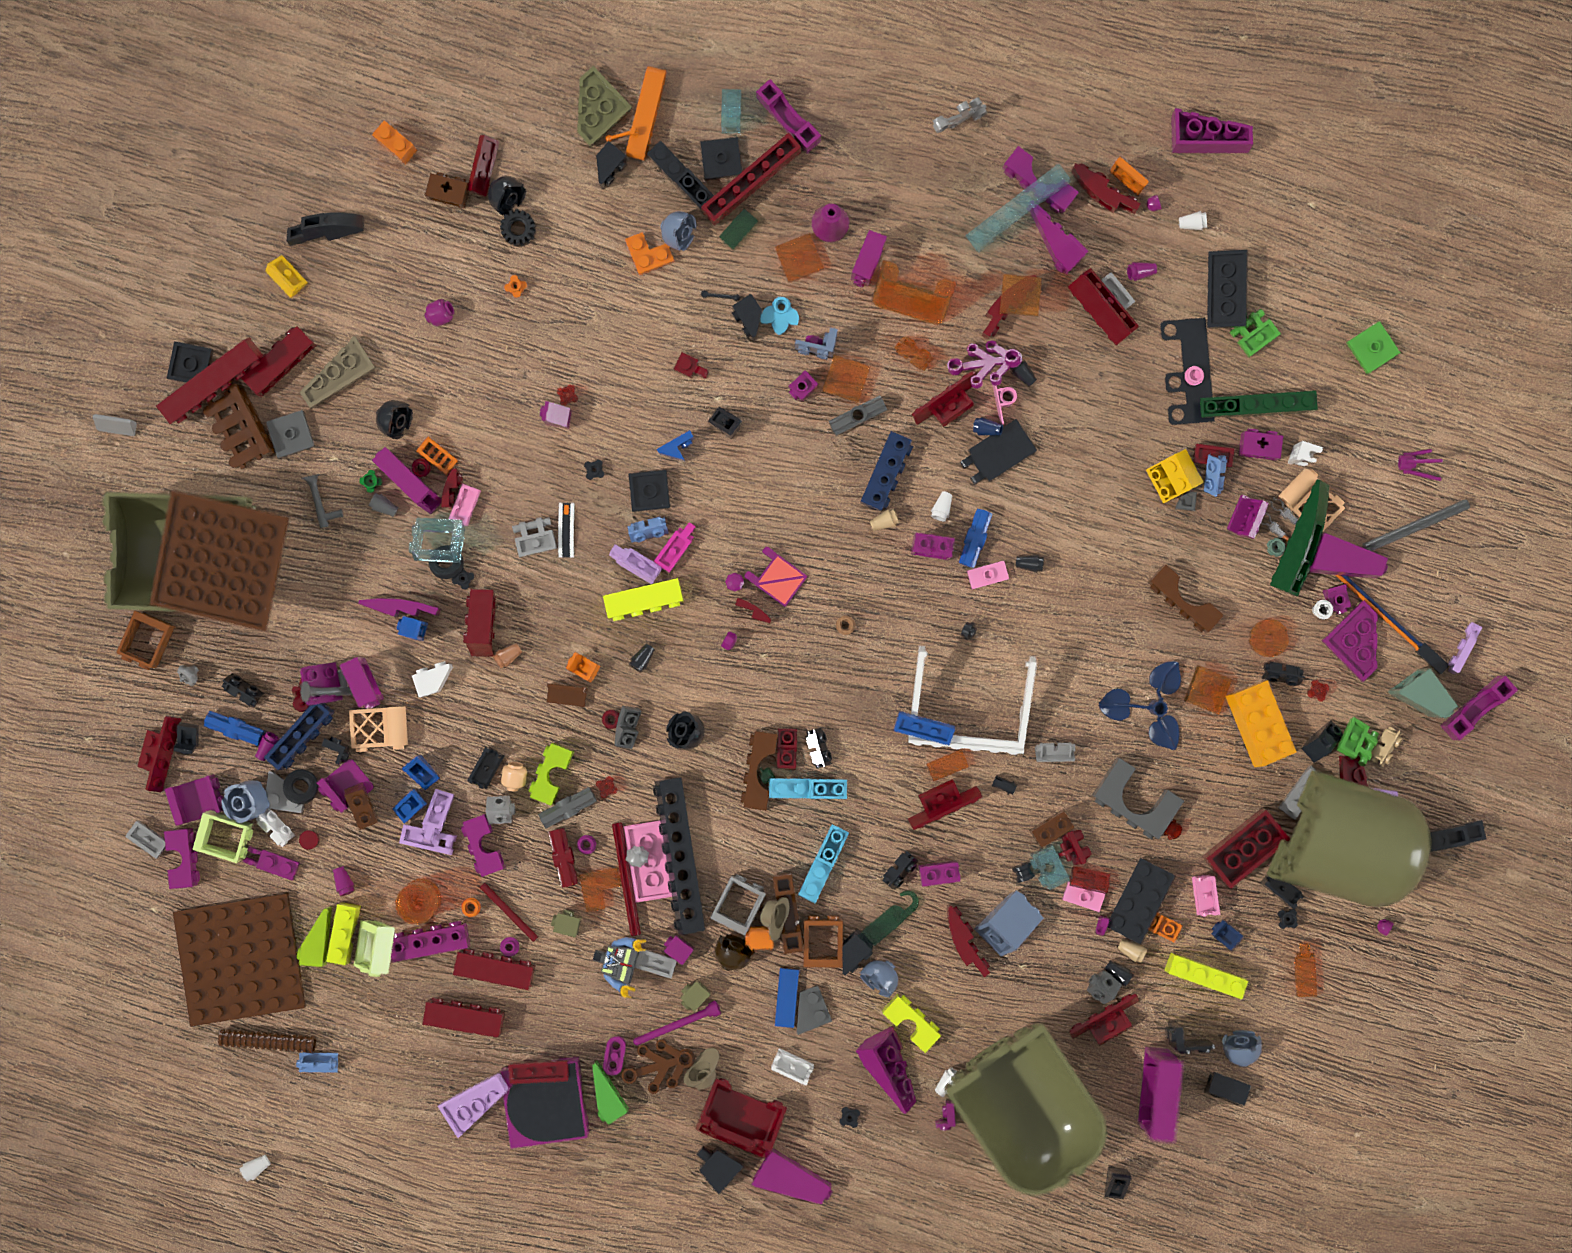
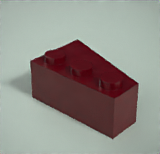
(480, 622)

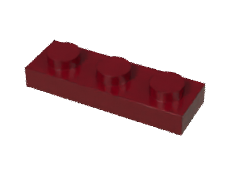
(483, 165)
(538, 1071)

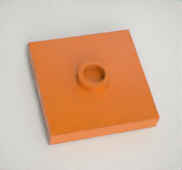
(1128, 176)

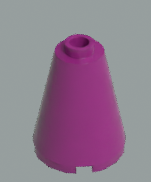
(830, 223)

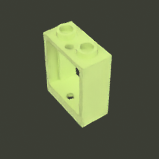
(204, 832)
(374, 947)

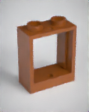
(130, 633)
(824, 962)

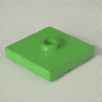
(1373, 347)

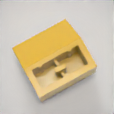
(1174, 476)

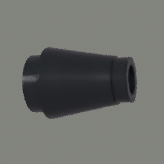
(1024, 373)
(1030, 563)
(641, 658)
(1119, 972)

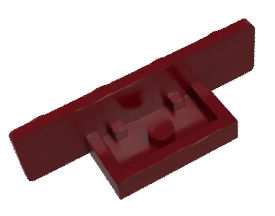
(948, 404)
(157, 753)
(942, 801)
(1108, 1023)

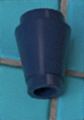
(984, 426)

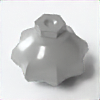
(188, 674)
(637, 856)

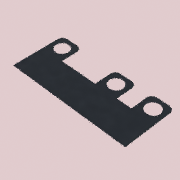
(1194, 353)

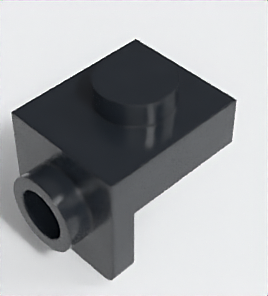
(187, 738)
(335, 744)

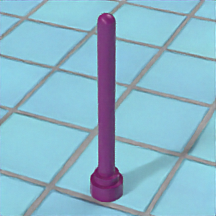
(711, 1010)

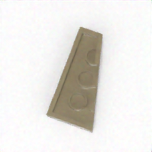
(340, 372)

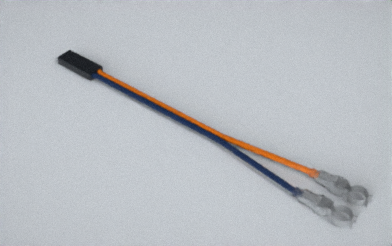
(1423, 651)

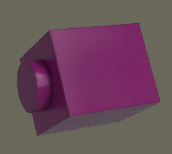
(678, 948)

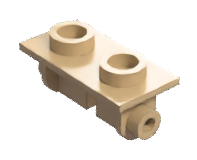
(1390, 740)

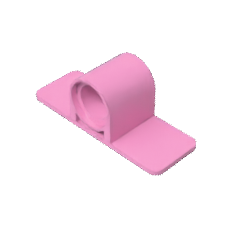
(1000, 402)

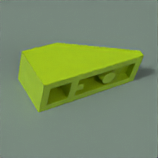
(315, 946)

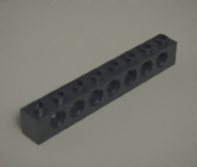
(695, 921)

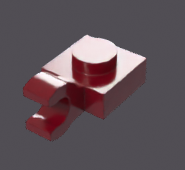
(688, 366)

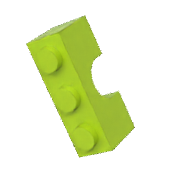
(543, 788)

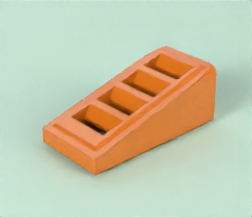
(425, 443)

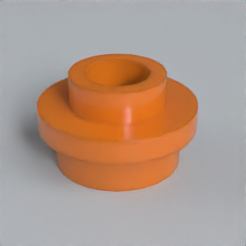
(465, 909)

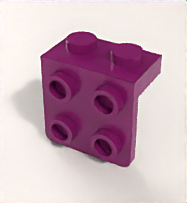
(321, 677)
(342, 778)

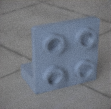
(822, 352)

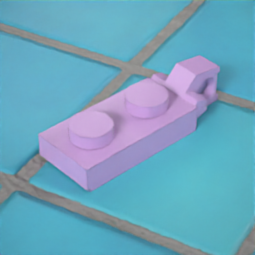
(636, 563)
(1465, 647)
(436, 814)

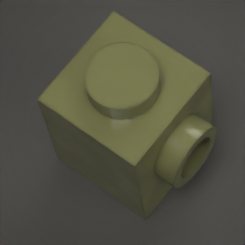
(566, 923)
(694, 995)

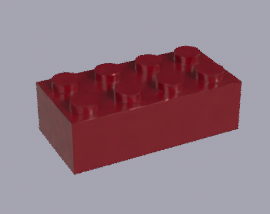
(1245, 848)

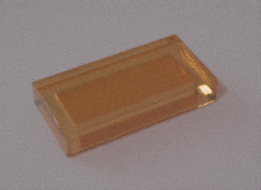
(947, 765)

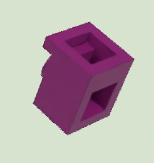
(809, 382)
(1331, 595)

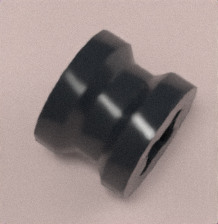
(1023, 872)

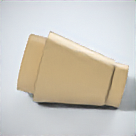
(885, 520)
(1132, 950)

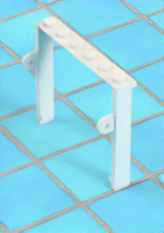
(976, 743)

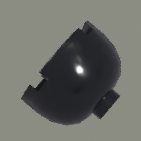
(505, 194)
(394, 418)
(685, 731)

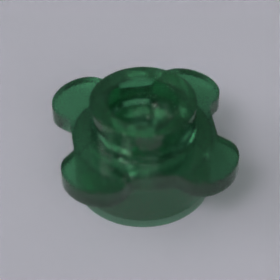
(766, 775)

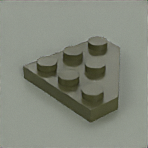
(598, 107)

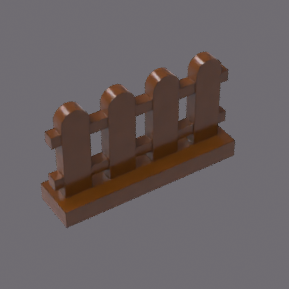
(245, 413)

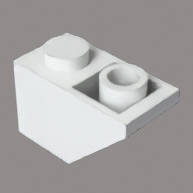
(432, 680)

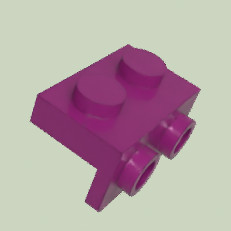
(1247, 517)

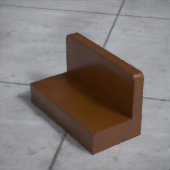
(566, 695)

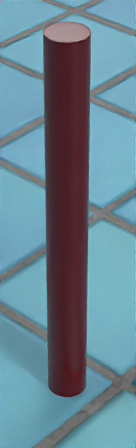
(509, 912)

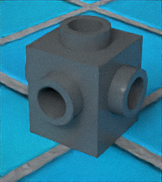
(1103, 987)

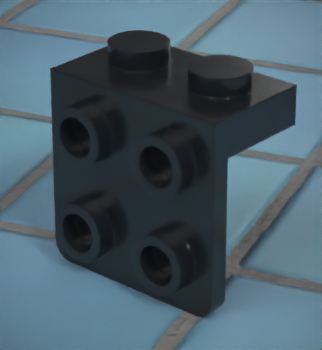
(1175, 1034)

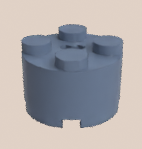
(245, 801)

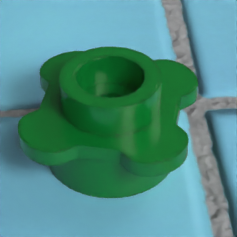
(370, 476)

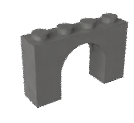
(1110, 794)

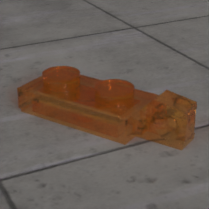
(1305, 972)

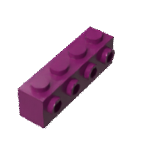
(430, 942)

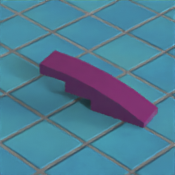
(394, 606)

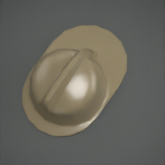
(774, 916)
(702, 1072)

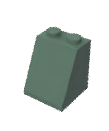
(1425, 693)

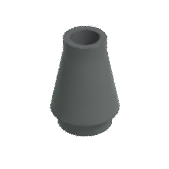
(383, 505)

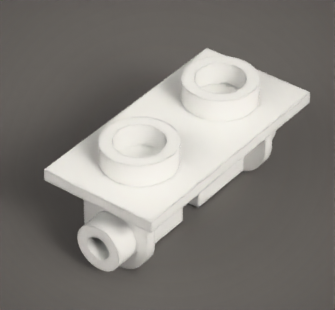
(270, 821)

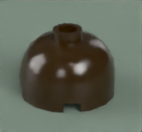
(733, 952)

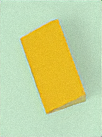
(285, 276)

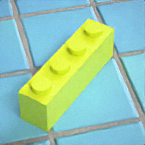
(643, 598)
(1206, 975)

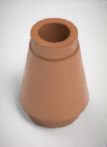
(507, 655)

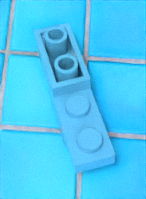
(808, 788)
(823, 863)

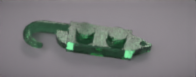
(890, 919)

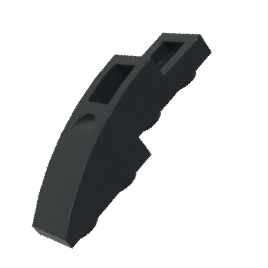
(679, 175)
(331, 225)
(1457, 835)

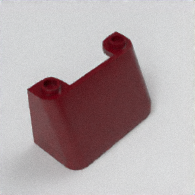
(740, 1119)

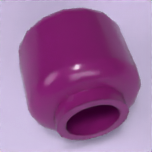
(439, 312)

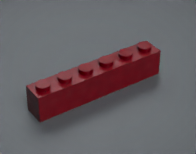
(751, 179)
(209, 381)

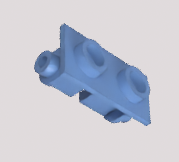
(1213, 480)
(656, 528)
(318, 1062)

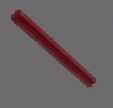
(626, 879)

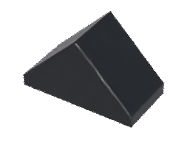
(725, 422)
(1117, 1183)

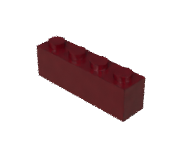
(1103, 306)
(279, 361)
(494, 969)
(463, 1017)

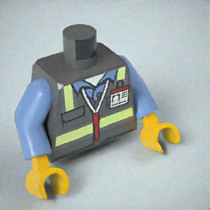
(620, 963)

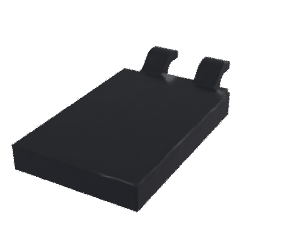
(999, 453)

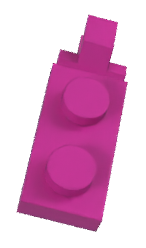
(675, 547)

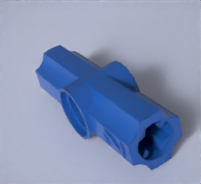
(975, 538)
(233, 728)

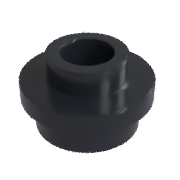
(969, 630)

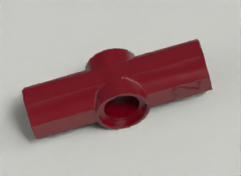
(563, 857)

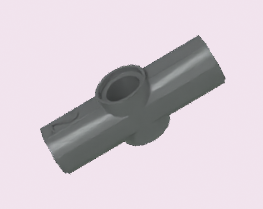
(868, 409)
(567, 807)

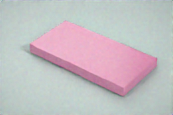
(651, 879)

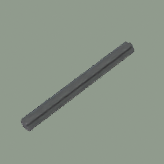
(1416, 525)

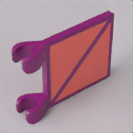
(779, 578)

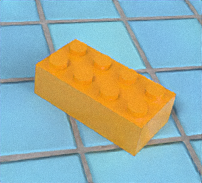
(1261, 724)

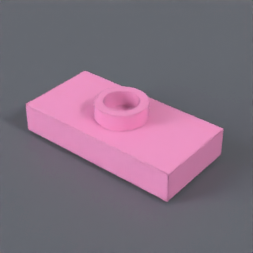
(465, 504)
(987, 575)
(1084, 898)

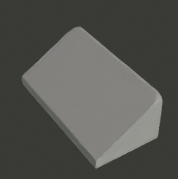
(115, 425)

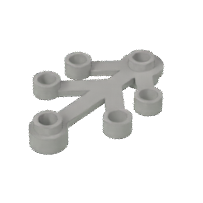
(976, 111)

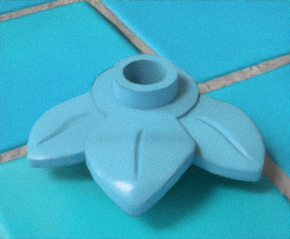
(780, 318)

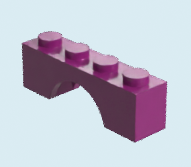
(777, 105)
(1020, 167)
(1466, 717)

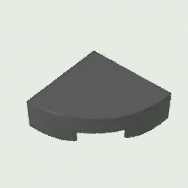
(1187, 502)

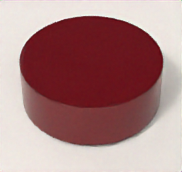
(309, 839)

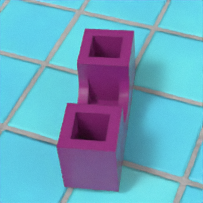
(183, 842)
(486, 861)

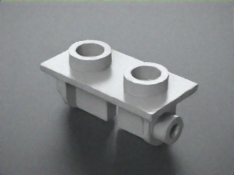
(1049, 753)

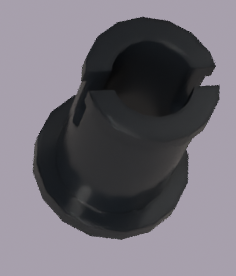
(1004, 785)

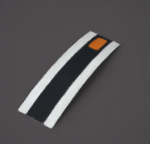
(566, 530)

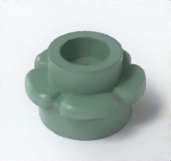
(1276, 542)

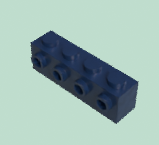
(885, 472)
(299, 734)

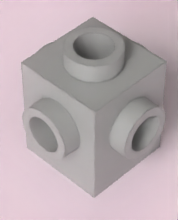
(499, 809)

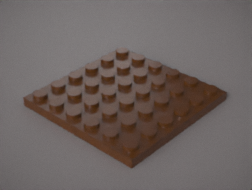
(219, 560)
(239, 959)

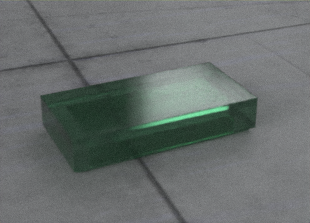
(738, 229)

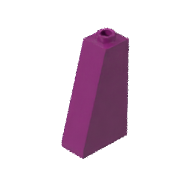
(407, 480)
(1346, 559)
(790, 1178)

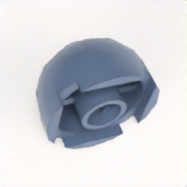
(677, 230)
(880, 976)
(1242, 1047)

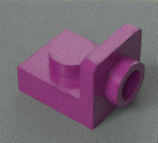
(948, 1112)

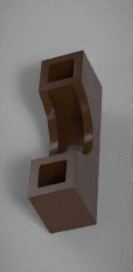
(1166, 583)
(756, 795)
(791, 929)

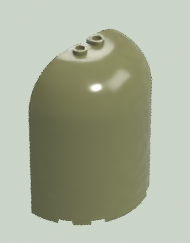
(1354, 843)
(1029, 1111)

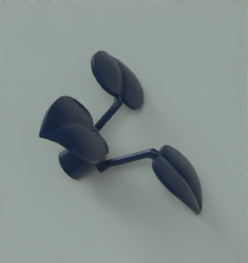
(1166, 729)

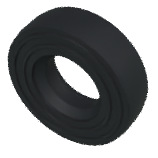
(446, 573)
(295, 797)

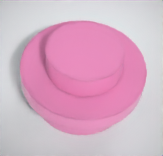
(1194, 375)

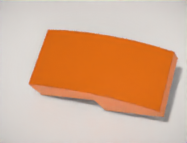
(1166, 927)

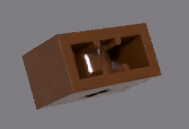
(455, 197)
(360, 805)
(1051, 828)

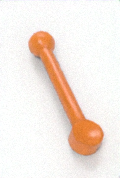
(633, 131)

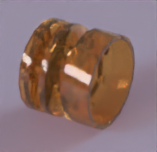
(418, 912)

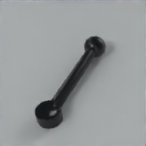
(705, 294)

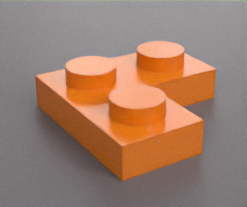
(646, 259)

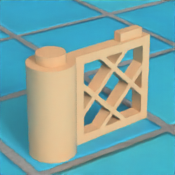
(1299, 491)
(393, 724)

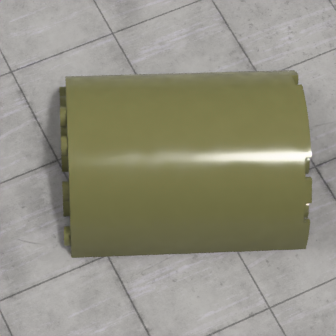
(136, 540)

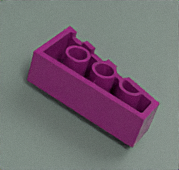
(1208, 135)

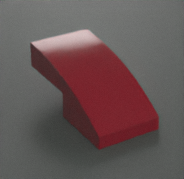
(758, 614)

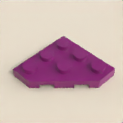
(1356, 641)

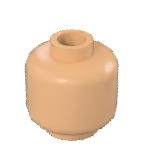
(514, 776)

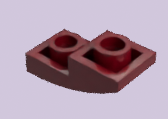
(453, 482)
(787, 749)

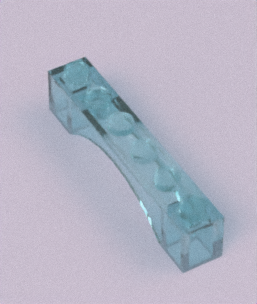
(1020, 205)

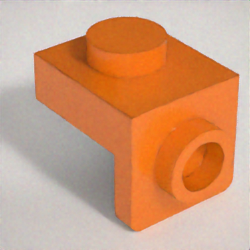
(583, 667)

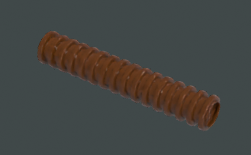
(266, 1041)

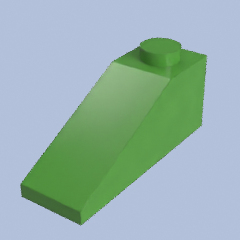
(609, 1101)

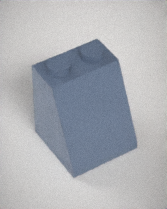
(1009, 923)

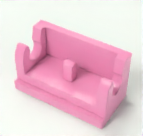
(1205, 895)

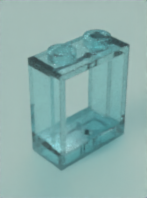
(452, 526)

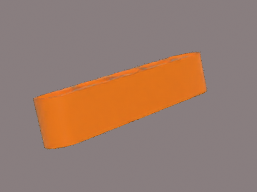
(646, 112)

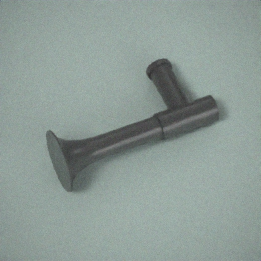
(321, 515)
(308, 691)

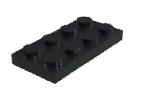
(1227, 289)
(1140, 901)

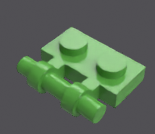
(1257, 338)
(1353, 738)

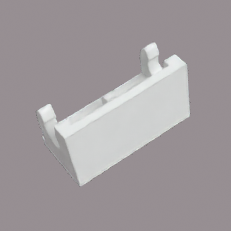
(1303, 451)
(792, 1066)

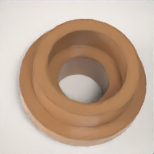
(845, 619)

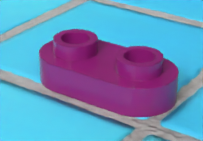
(613, 1054)

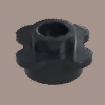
(599, 471)
(463, 583)
(1292, 919)
(854, 1113)

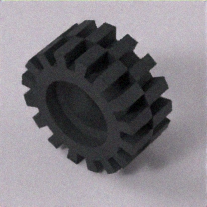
(515, 216)

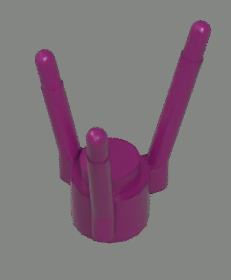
(1407, 462)

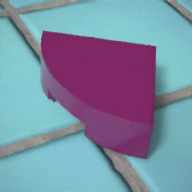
(1101, 925)

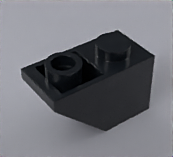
(609, 162)
(749, 314)
(1322, 741)
(854, 950)

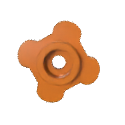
(521, 285)

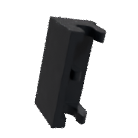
(486, 767)
(1284, 891)
(1227, 1089)

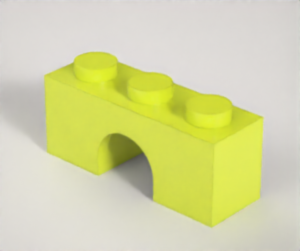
(341, 938)
(925, 1033)

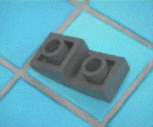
(625, 730)

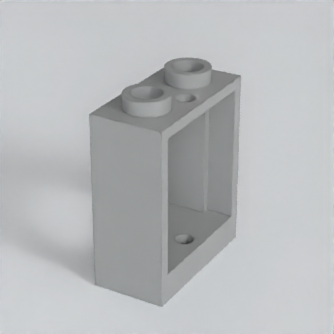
(730, 922)

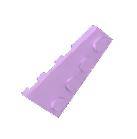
(472, 1103)

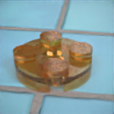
(1279, 637)

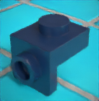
(1226, 935)

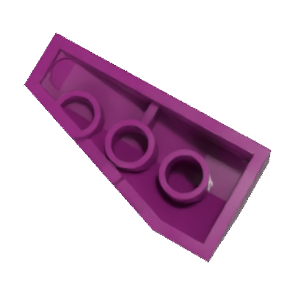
(1064, 249)
(884, 1061)

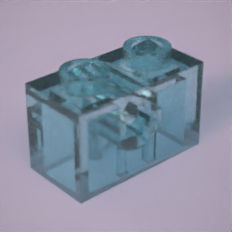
(731, 111)
(1058, 873)

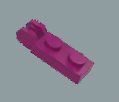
(273, 863)

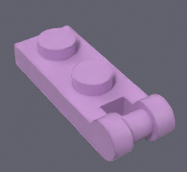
(414, 836)

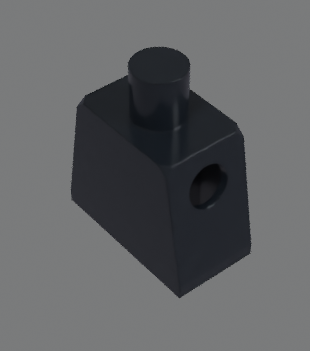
(719, 1167)

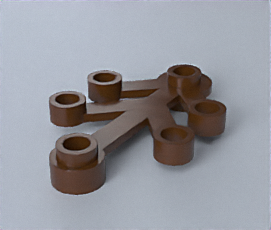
(661, 1065)

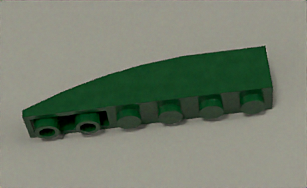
(1259, 404)
(1304, 542)

